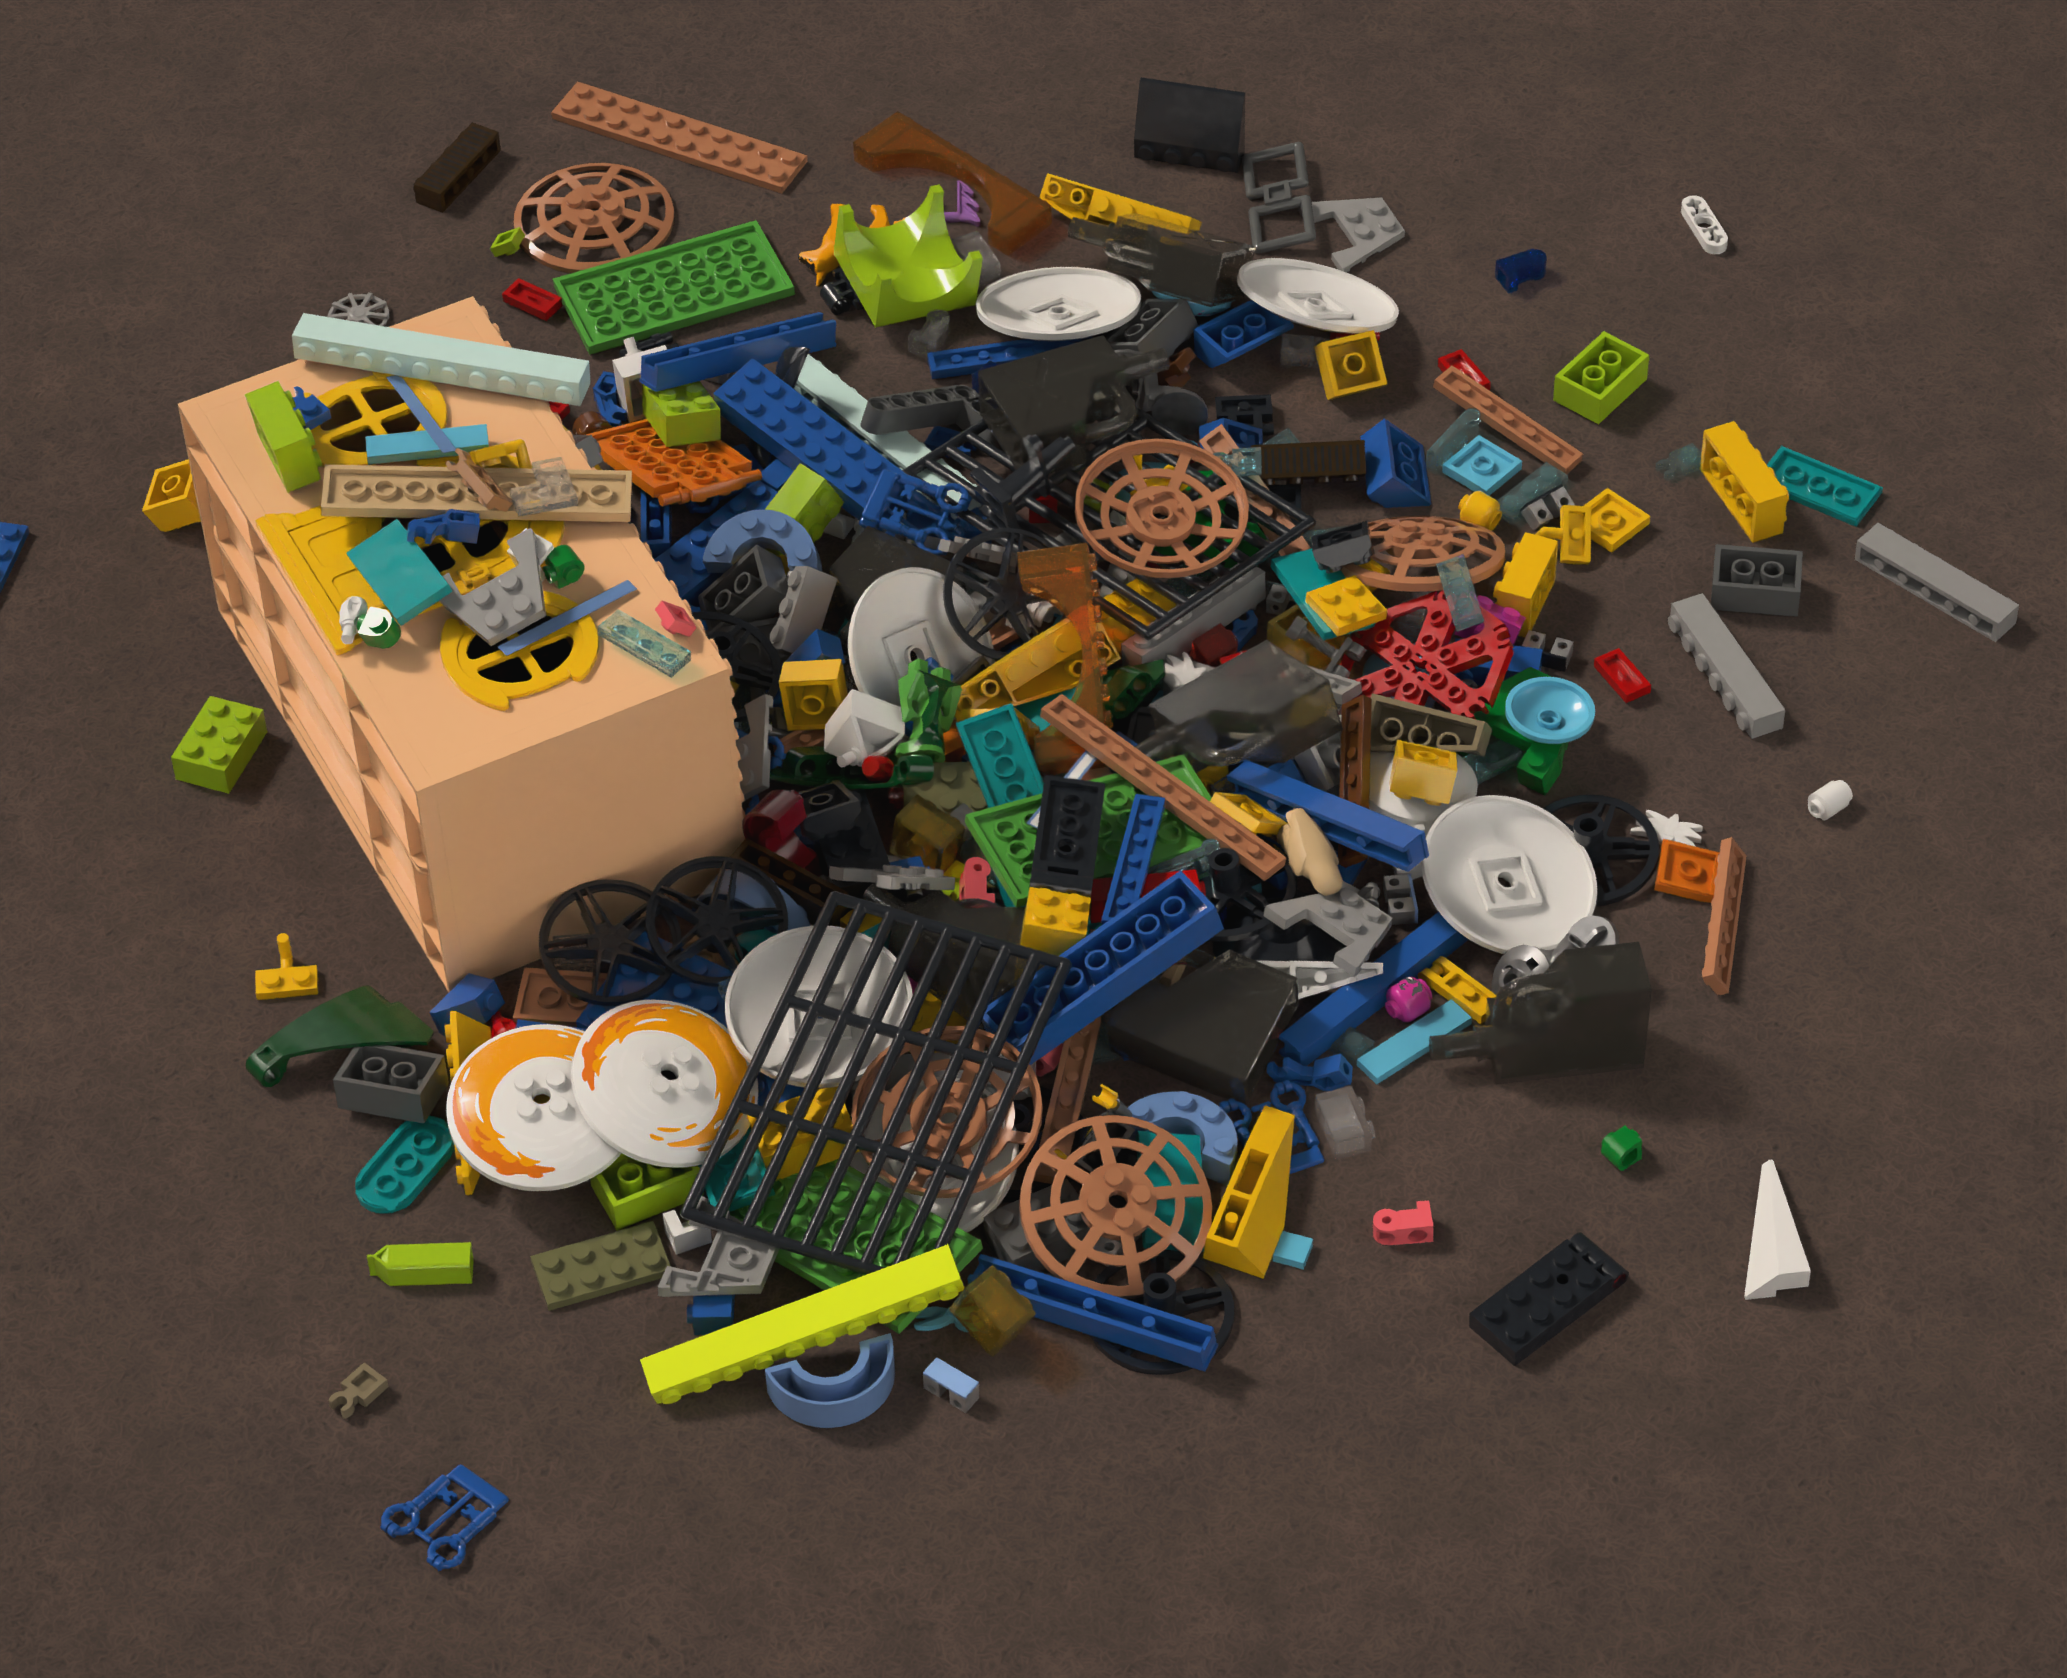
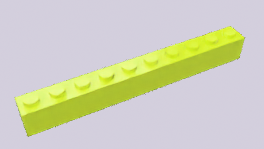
(802, 1325)

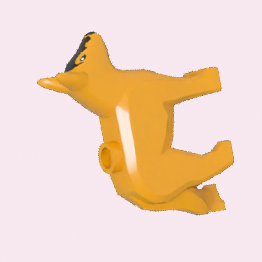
(822, 259)

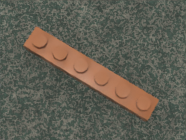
(1508, 420)
(1724, 917)

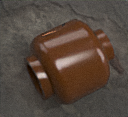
(589, 423)

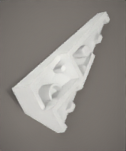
(1322, 975)
(1776, 1250)

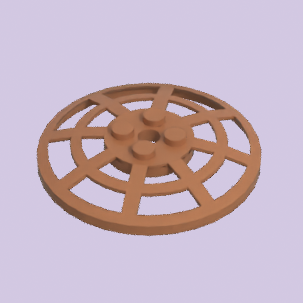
(579, 217)
(1162, 500)
(1424, 543)
(953, 1105)
(1104, 1218)

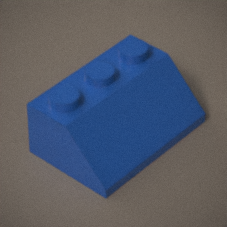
(1237, 333)
(1395, 467)

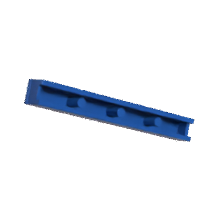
(733, 351)
(1338, 818)
(1361, 999)
(1109, 1316)

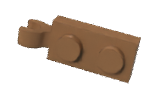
(479, 481)

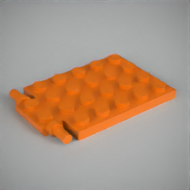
(678, 471)

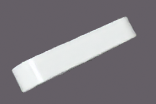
(1706, 216)

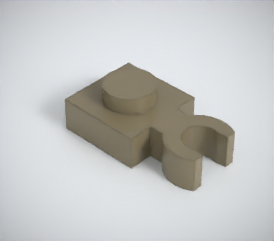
(359, 1387)

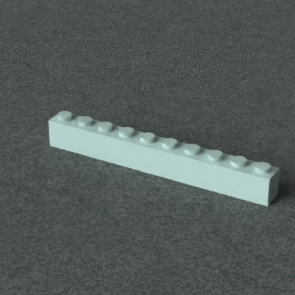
(441, 359)
(847, 408)

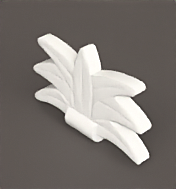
(1180, 671)
(1670, 829)

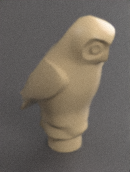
(1310, 852)

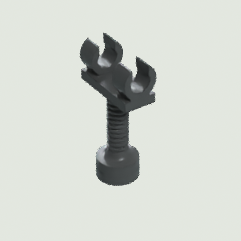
(1353, 650)

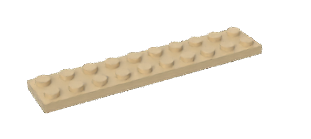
(435, 490)

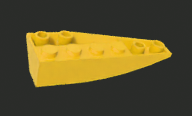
(1102, 206)
(1032, 671)
(465, 1037)
(1255, 1198)

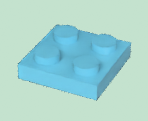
(1482, 466)

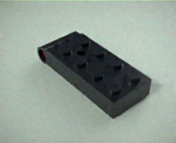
(1067, 835)
(1547, 1298)

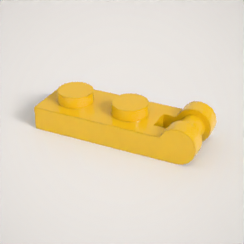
(1457, 986)

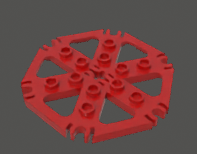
(1437, 656)

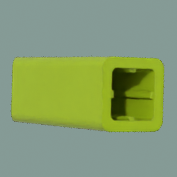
(423, 1264)

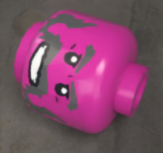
(1408, 999)

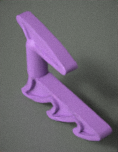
(965, 207)

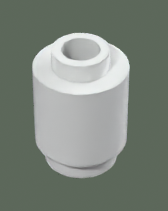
(1829, 799)

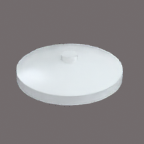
(1414, 810)

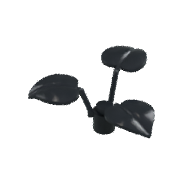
(788, 370)

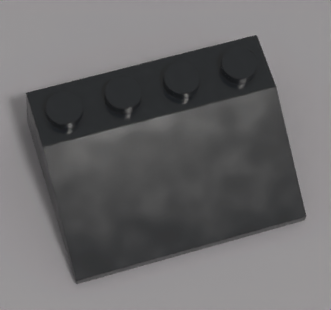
(1190, 125)

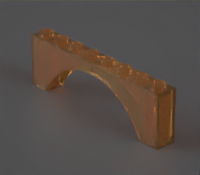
(906, 144)
(1066, 581)

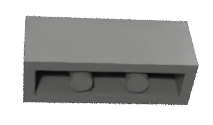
(802, 608)

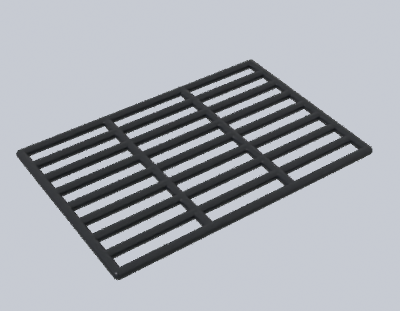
(1143, 420)
(900, 1035)

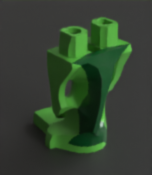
(920, 702)

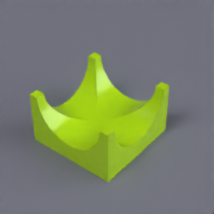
(906, 266)

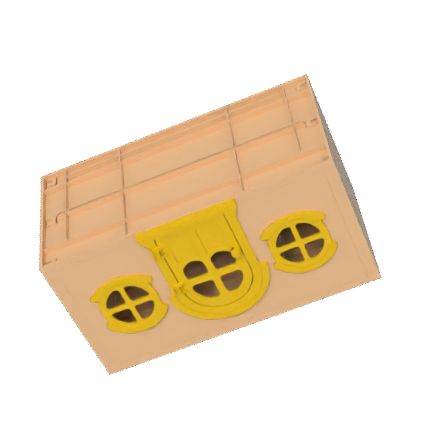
(455, 784)

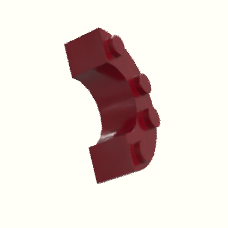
(773, 824)

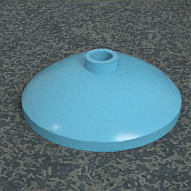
(1550, 710)

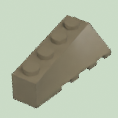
(1424, 726)

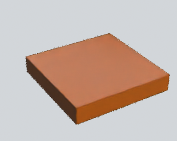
(1686, 871)

